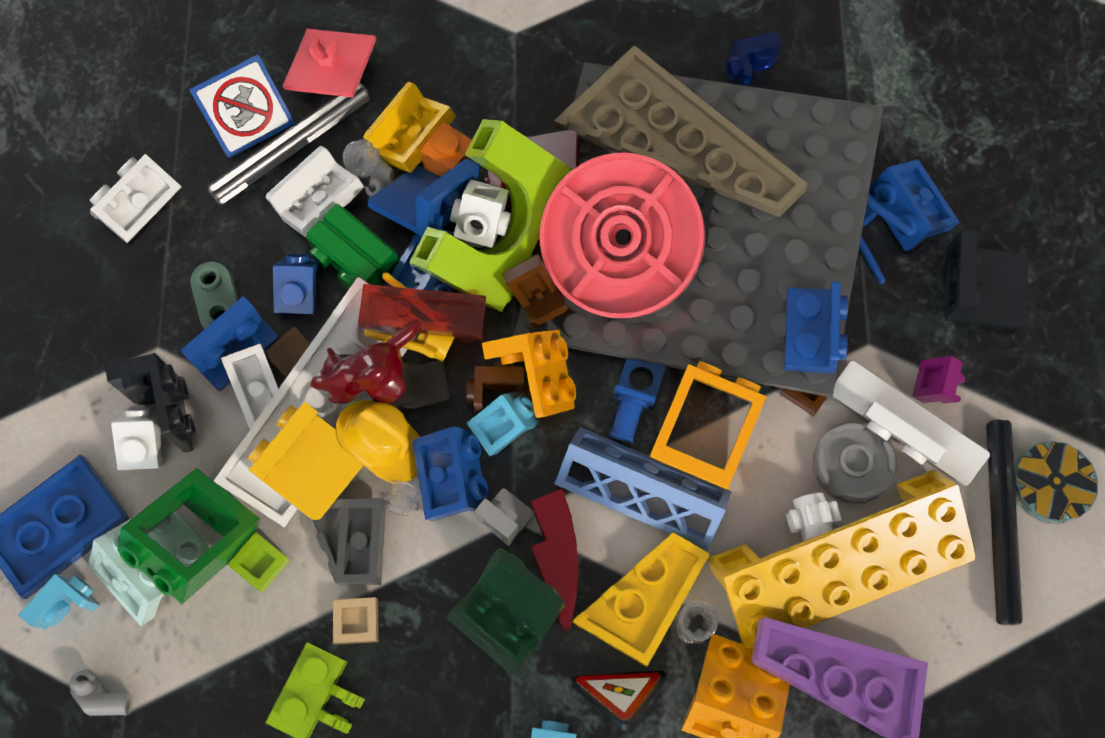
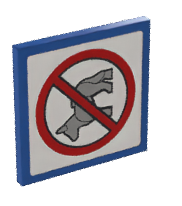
(242, 106)

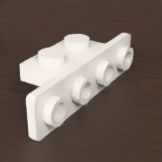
(909, 423)

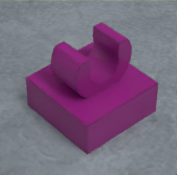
(938, 380)

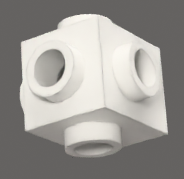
(480, 214)

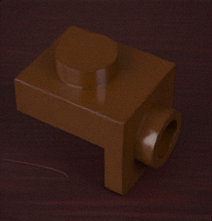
(535, 291)
(494, 380)

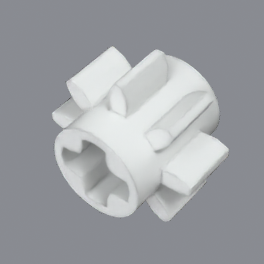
(813, 515)

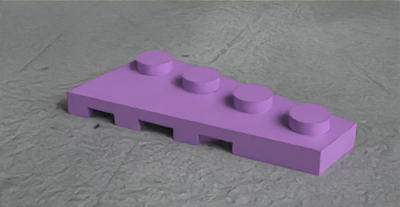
(855, 679)

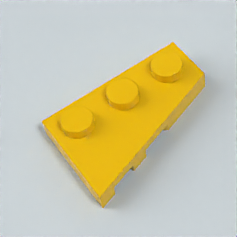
(646, 600)

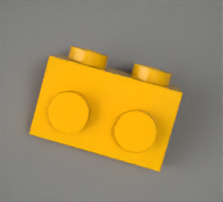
(407, 127)

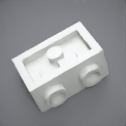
(134, 198)

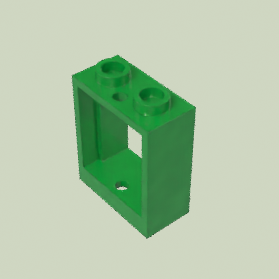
(210, 504)

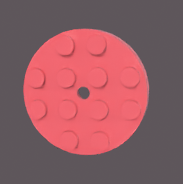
(582, 228)

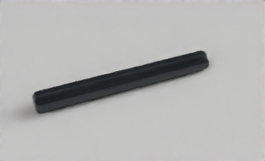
(1004, 523)

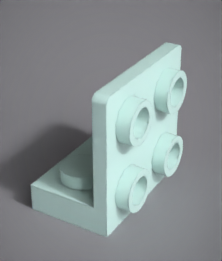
(131, 585)

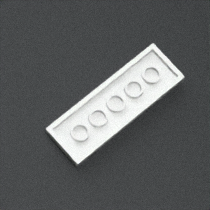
(345, 338)

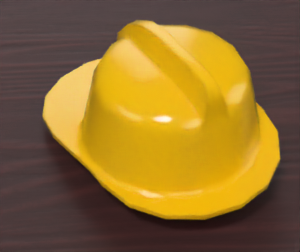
(378, 439)

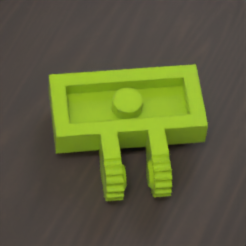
(308, 692)

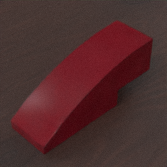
(557, 555)

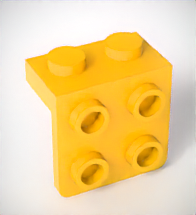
(304, 462)

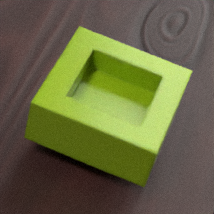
(258, 562)

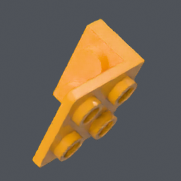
(545, 366)
(735, 696)

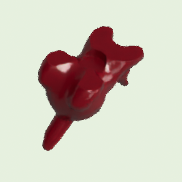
(371, 370)

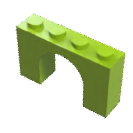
(531, 178)

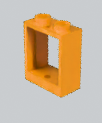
(710, 376)

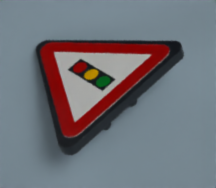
(620, 695)

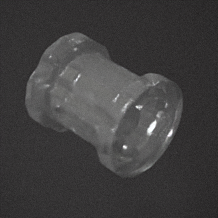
(709, 624)

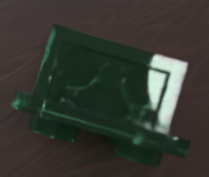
(507, 611)

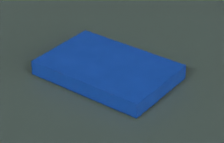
(55, 525)

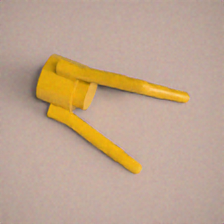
(429, 345)

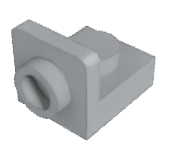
(504, 516)

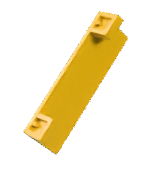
(850, 562)

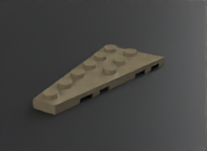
(654, 115)

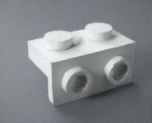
(313, 190)

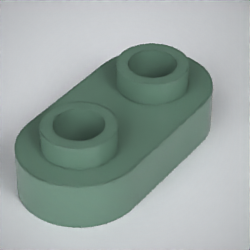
(214, 296)

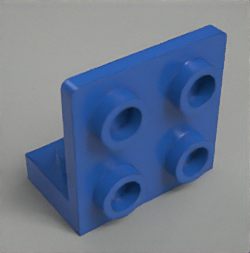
(424, 198)

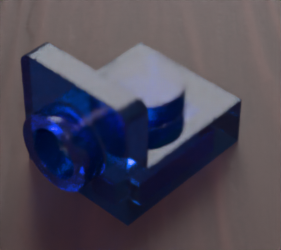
(754, 54)

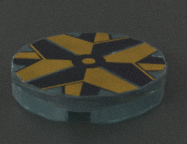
(1055, 482)

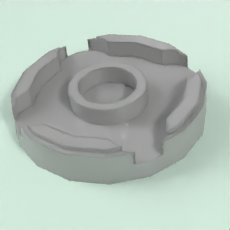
(854, 463)

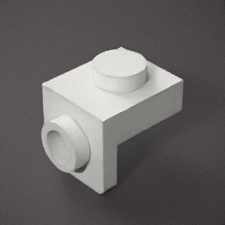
(137, 438)

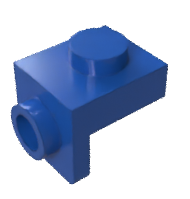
(295, 284)

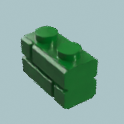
(350, 248)

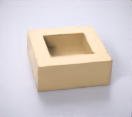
(355, 620)

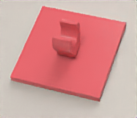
(329, 62)

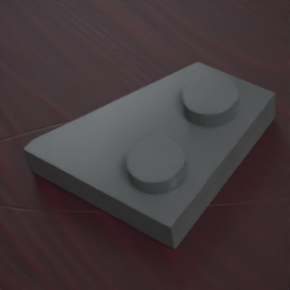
(354, 540)

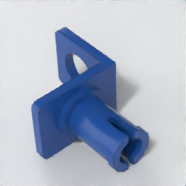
(633, 400)

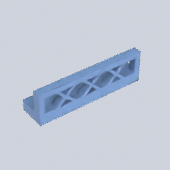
(651, 477)

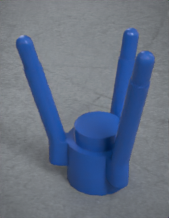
(872, 209)

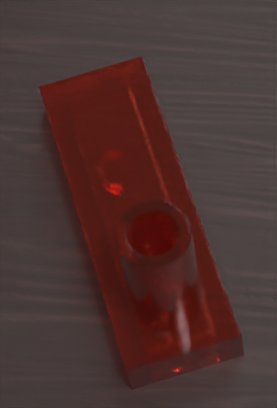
(437, 311)

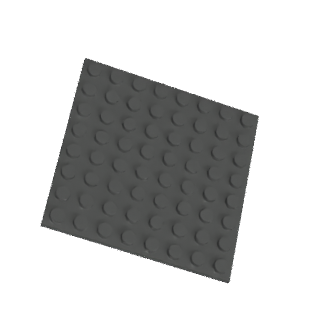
(739, 295)

